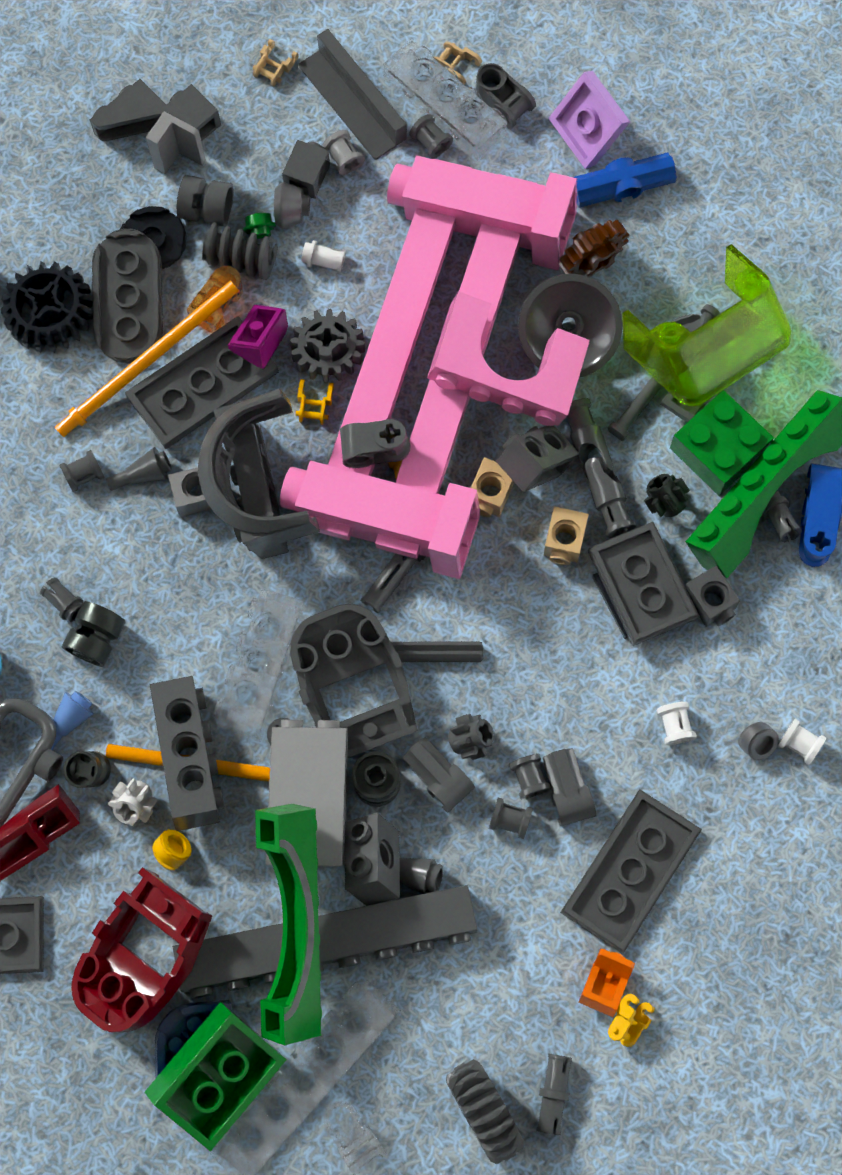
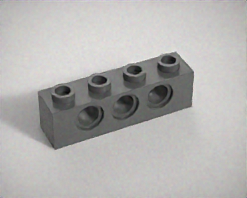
(187, 807)

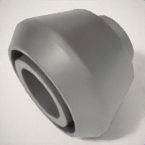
(290, 205)

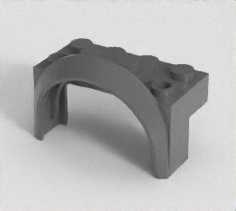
(256, 512)

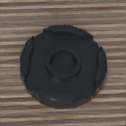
(170, 235)

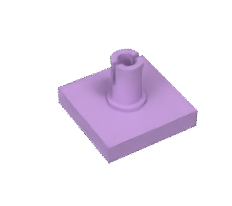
(589, 119)

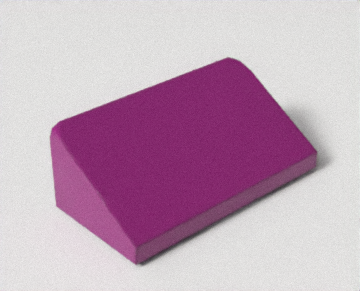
(260, 334)

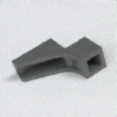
(139, 109)

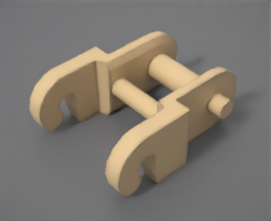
(451, 48)
(284, 66)

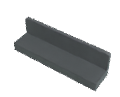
(354, 96)

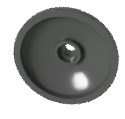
(584, 300)

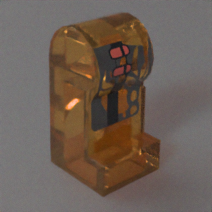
(216, 281)

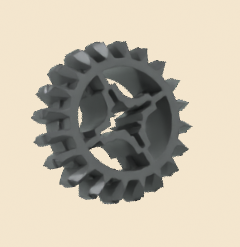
(485, 1111)

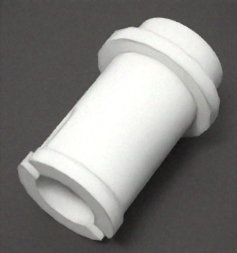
(323, 256)

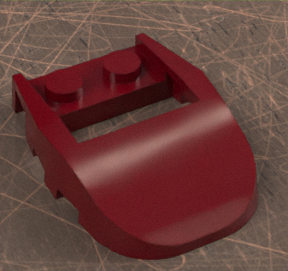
(118, 986)

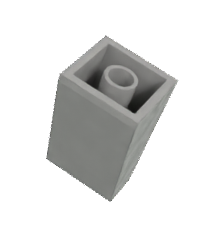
(311, 771)

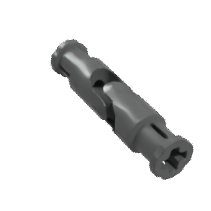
(603, 484)

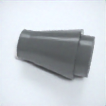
(421, 874)

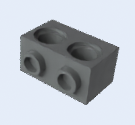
(536, 456)

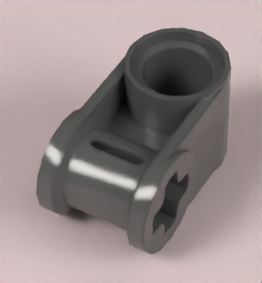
(507, 96)
(370, 443)

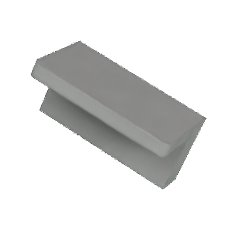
(173, 137)

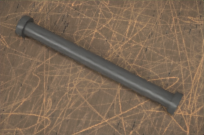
(620, 428)

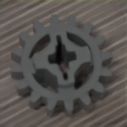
(342, 351)

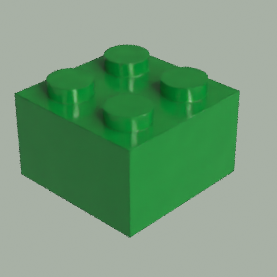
(720, 442)

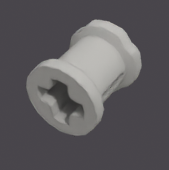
(343, 152)

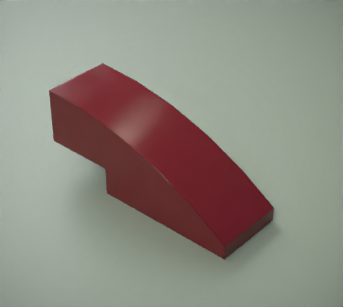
(34, 827)

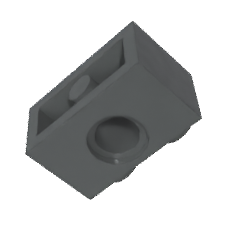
(372, 859)

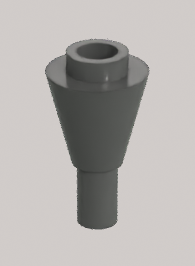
(148, 468)

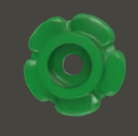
(260, 224)

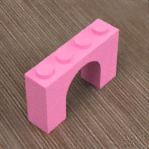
(461, 366)

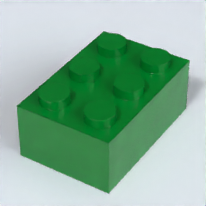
(214, 1076)

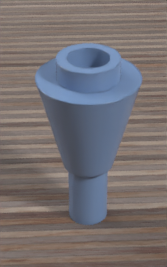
(70, 714)

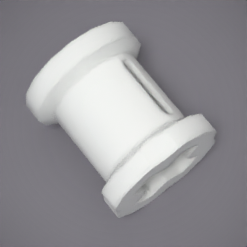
(676, 723)
(802, 741)

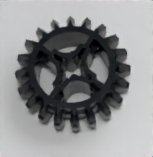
(56, 283)

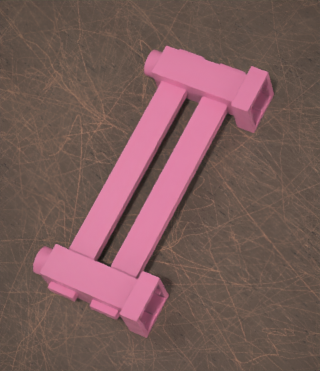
(411, 513)

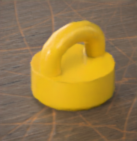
(171, 849)

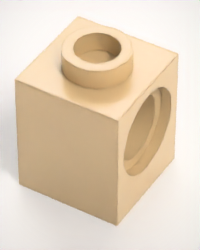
(492, 474)
(569, 522)

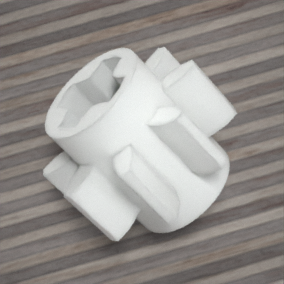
(132, 802)

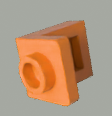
(606, 982)

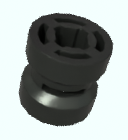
(79, 771)

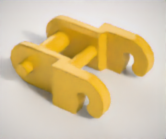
(309, 414)
(630, 1023)

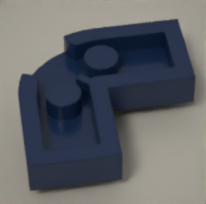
(178, 1027)

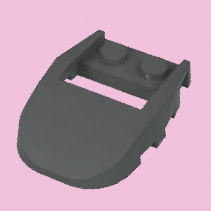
(338, 647)

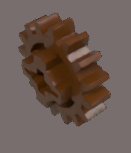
(594, 248)

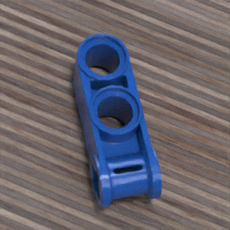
(822, 514)

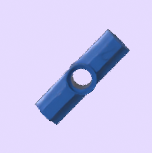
(625, 179)

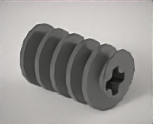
(239, 252)

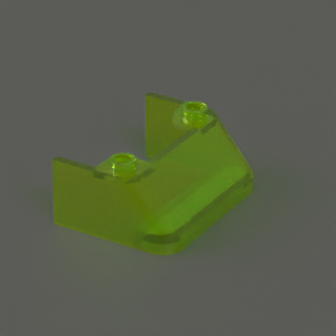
(721, 350)

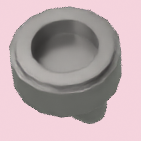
(758, 740)

